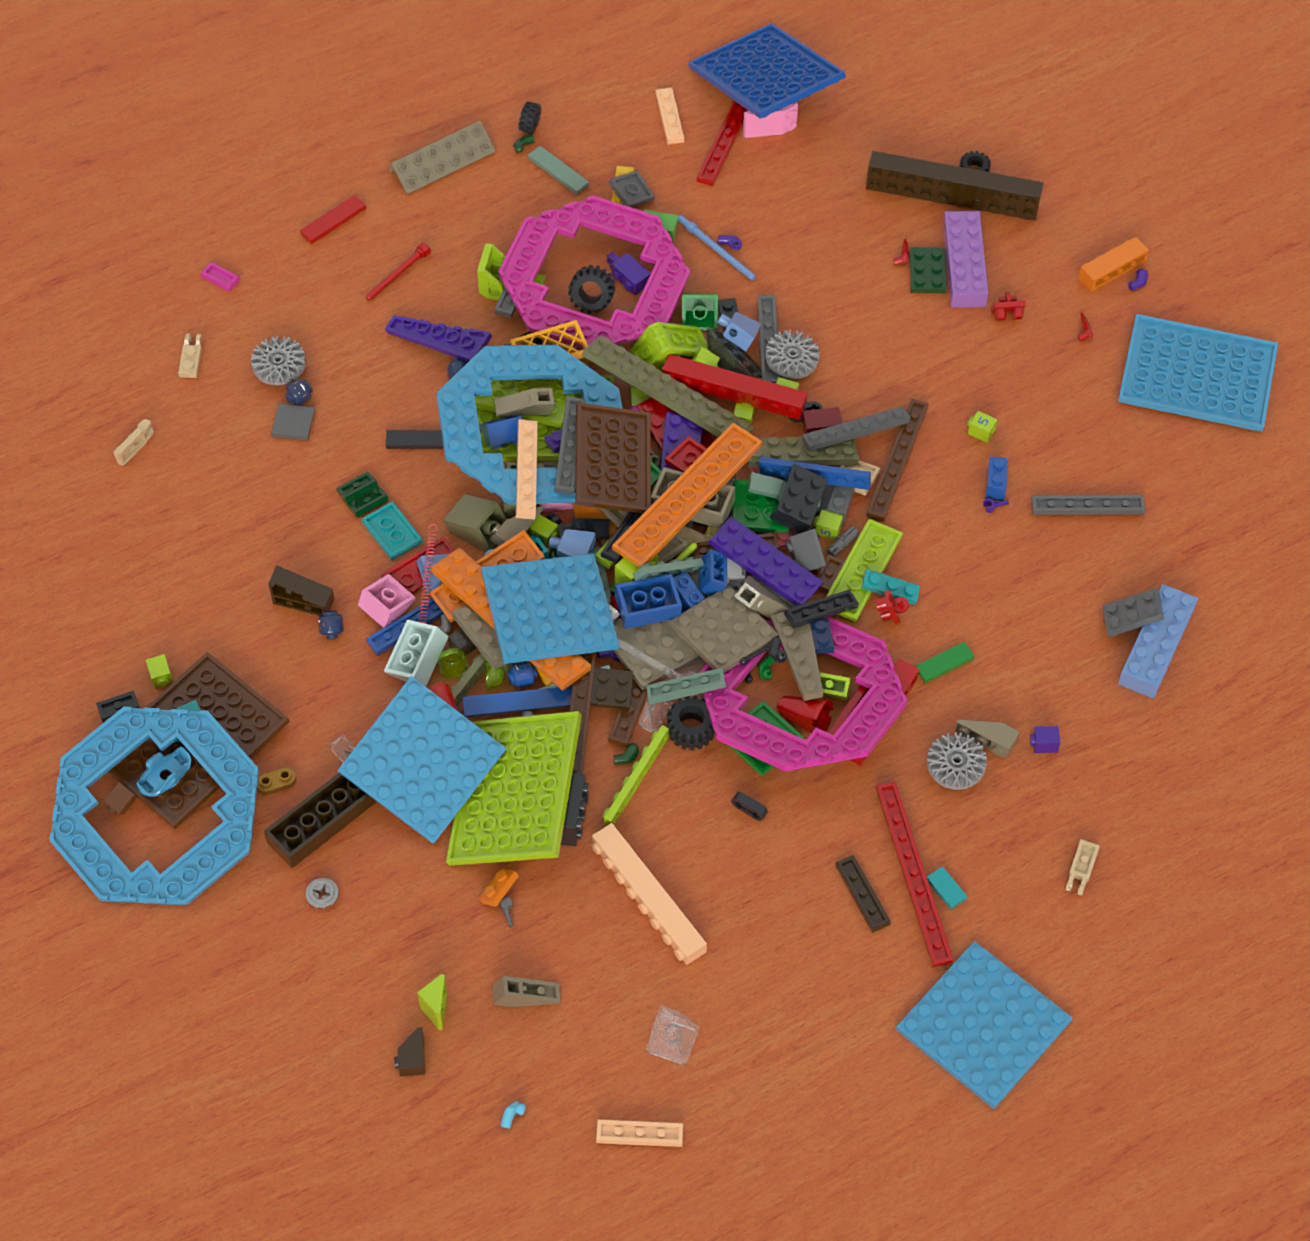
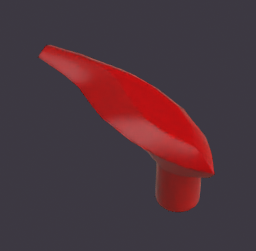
(905, 254)
(1087, 329)

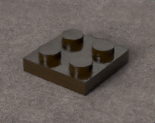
(611, 688)

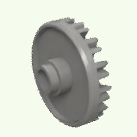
(792, 355)
(278, 361)
(956, 761)

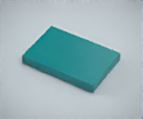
(392, 531)

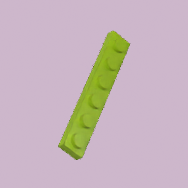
(639, 771)

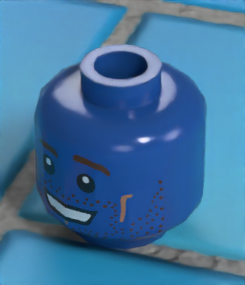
(522, 675)

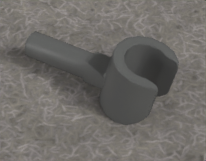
(506, 904)

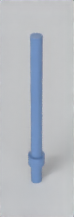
(693, 229)

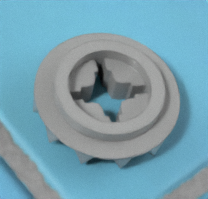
(319, 885)

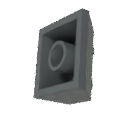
(836, 500)
(806, 550)

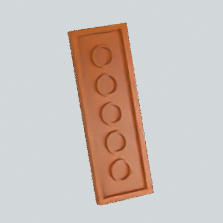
(515, 550)

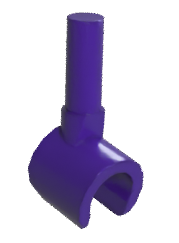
(990, 509)

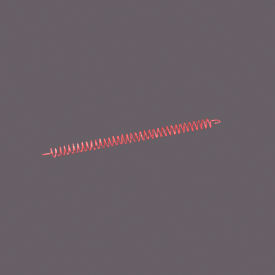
(427, 573)

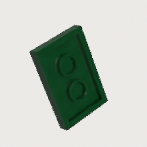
(927, 270)

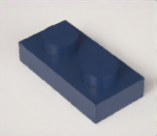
(822, 637)

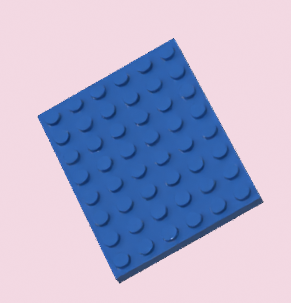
(766, 70)

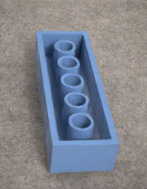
(1158, 643)

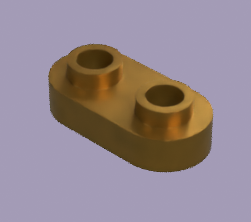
(276, 782)

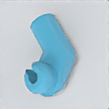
(513, 1109)

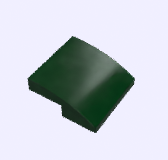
(362, 494)

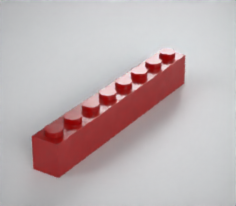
(736, 387)

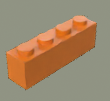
(1113, 263)

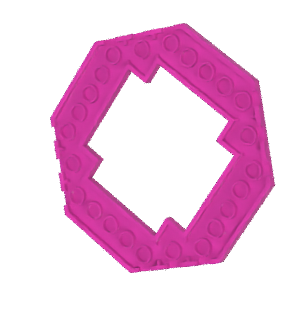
(611, 218)
(854, 737)

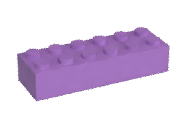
(965, 259)

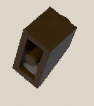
(411, 1055)

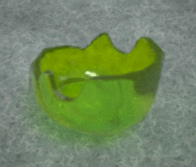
(452, 663)
(493, 677)

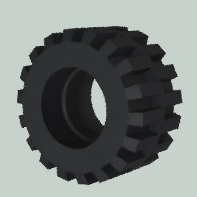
(588, 302)
(685, 736)

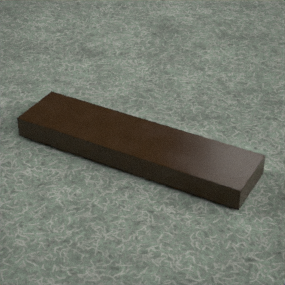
(862, 893)

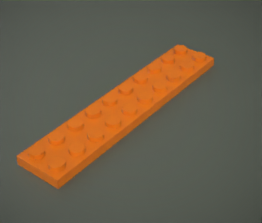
(687, 495)
(465, 579)

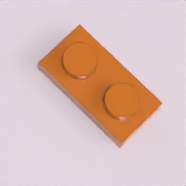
(498, 887)

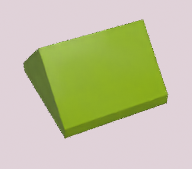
(433, 1000)

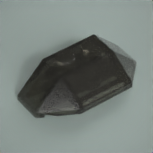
(731, 355)

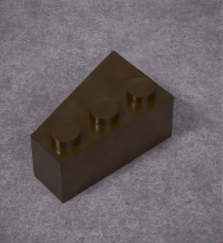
(299, 592)

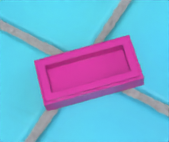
(220, 276)

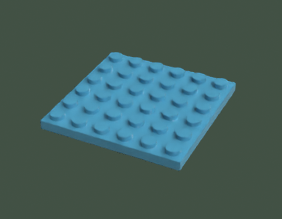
(549, 608)
(421, 760)
(984, 1024)

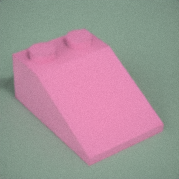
(773, 124)

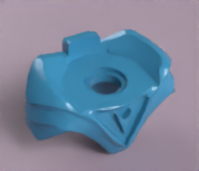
(177, 763)

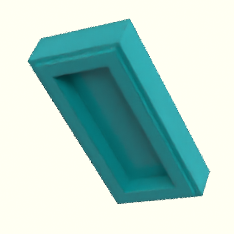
(946, 888)

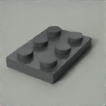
(1133, 612)

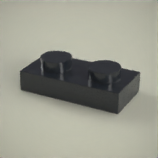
(727, 307)
(598, 526)
(110, 706)

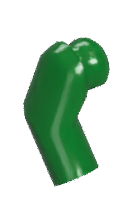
(764, 668)

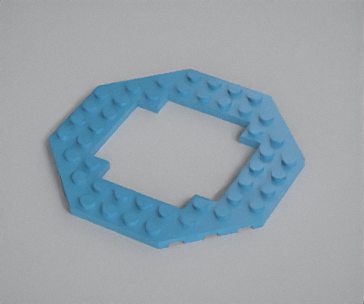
(515, 362)
(203, 862)

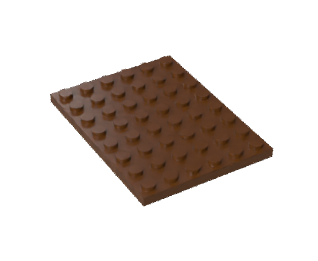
(233, 704)

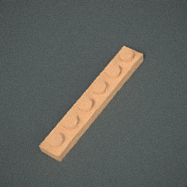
(526, 469)

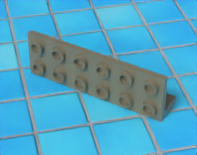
(442, 157)

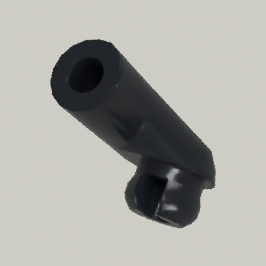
(775, 652)

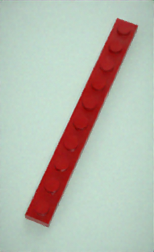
(914, 874)

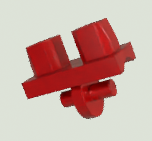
(1008, 304)
(890, 607)

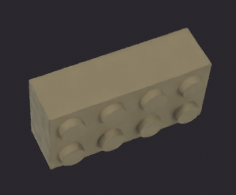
(713, 512)

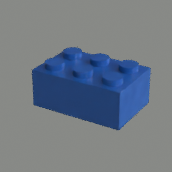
(648, 601)

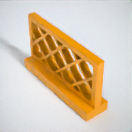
(557, 329)

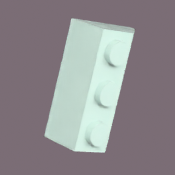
(416, 652)

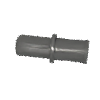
(842, 541)

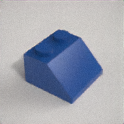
(500, 431)

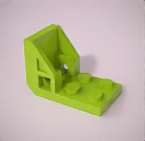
(489, 281)
(665, 339)

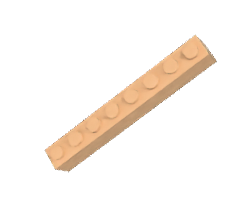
(649, 894)

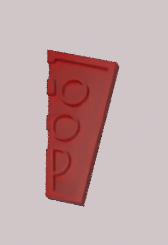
(408, 572)

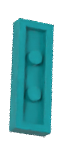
(879, 583)

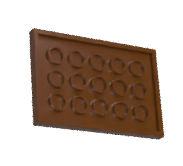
(612, 458)

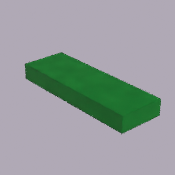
(945, 662)

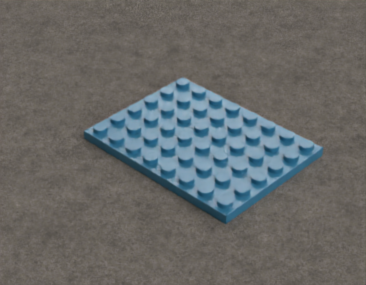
(1198, 372)

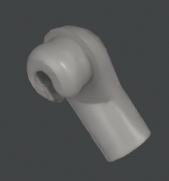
(445, 624)

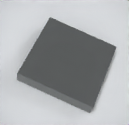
(631, 189)
(293, 422)

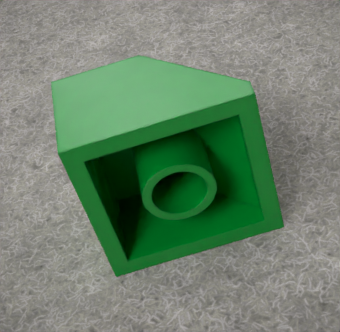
(700, 310)

